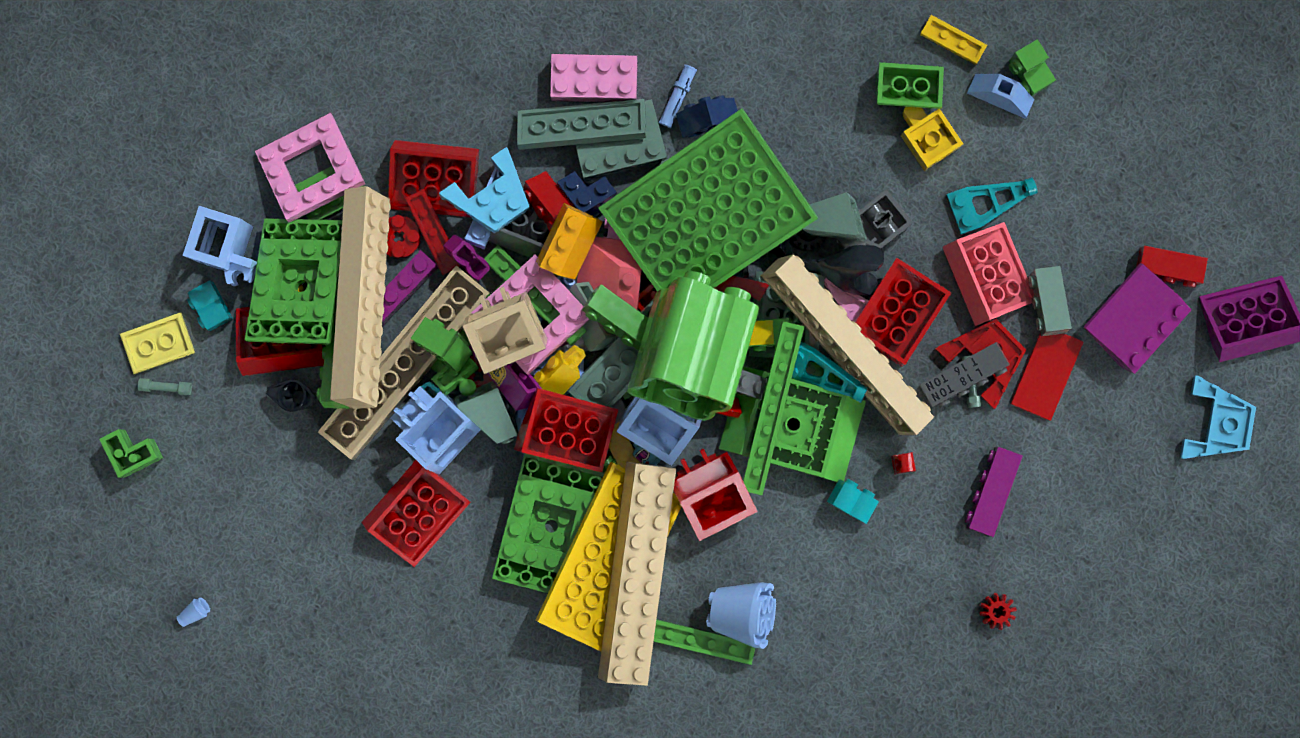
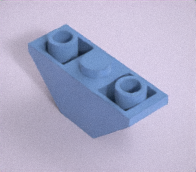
(1002, 93)

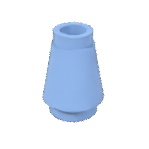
(193, 612)

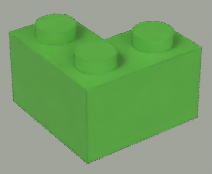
(1031, 68)
(443, 344)
(128, 458)

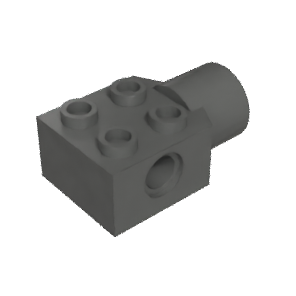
(881, 221)

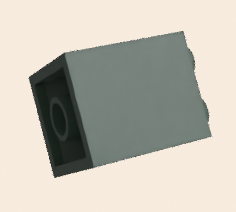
(837, 219)
(488, 412)

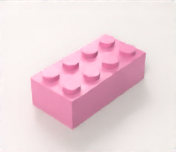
(593, 78)

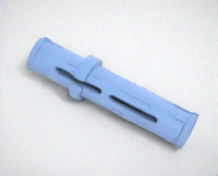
(677, 96)

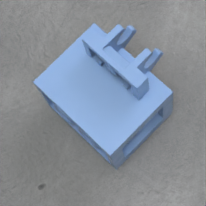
(232, 253)
(433, 429)
(657, 429)

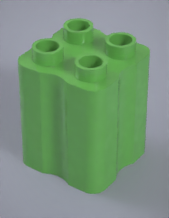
(694, 347)

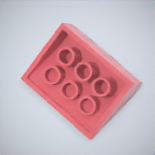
(989, 273)

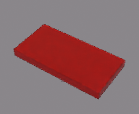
(1046, 374)

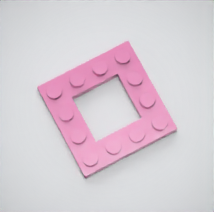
(273, 158)
(570, 311)

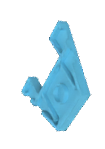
(498, 202)
(1228, 425)

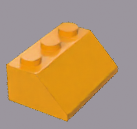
(568, 242)

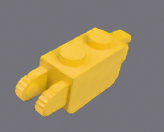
(561, 370)

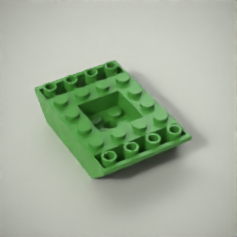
(287, 258)
(820, 443)
(543, 493)

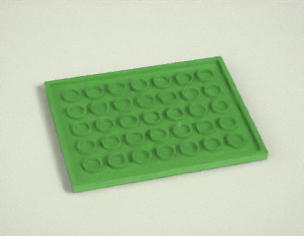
(709, 207)

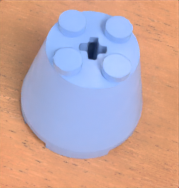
(743, 612)

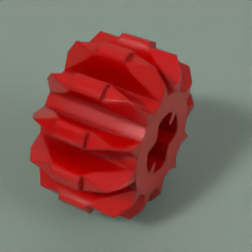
(999, 619)

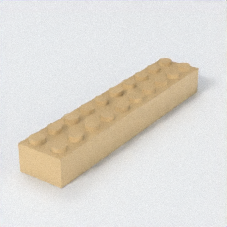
(360, 298)
(847, 344)
(404, 364)
(636, 574)

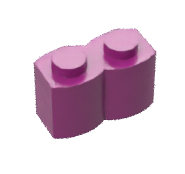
(466, 257)

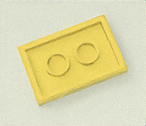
(157, 343)

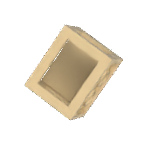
(504, 331)

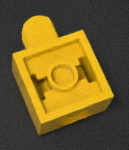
(929, 136)

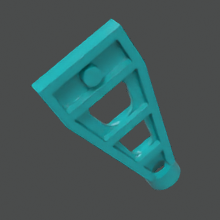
(965, 212)
(850, 387)

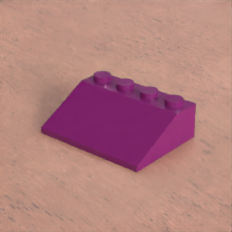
(1251, 318)
(1137, 319)

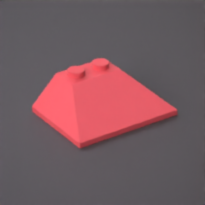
(614, 268)

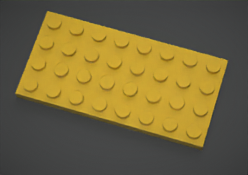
(582, 585)

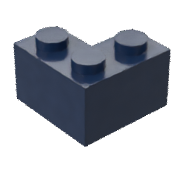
(704, 115)
(586, 198)

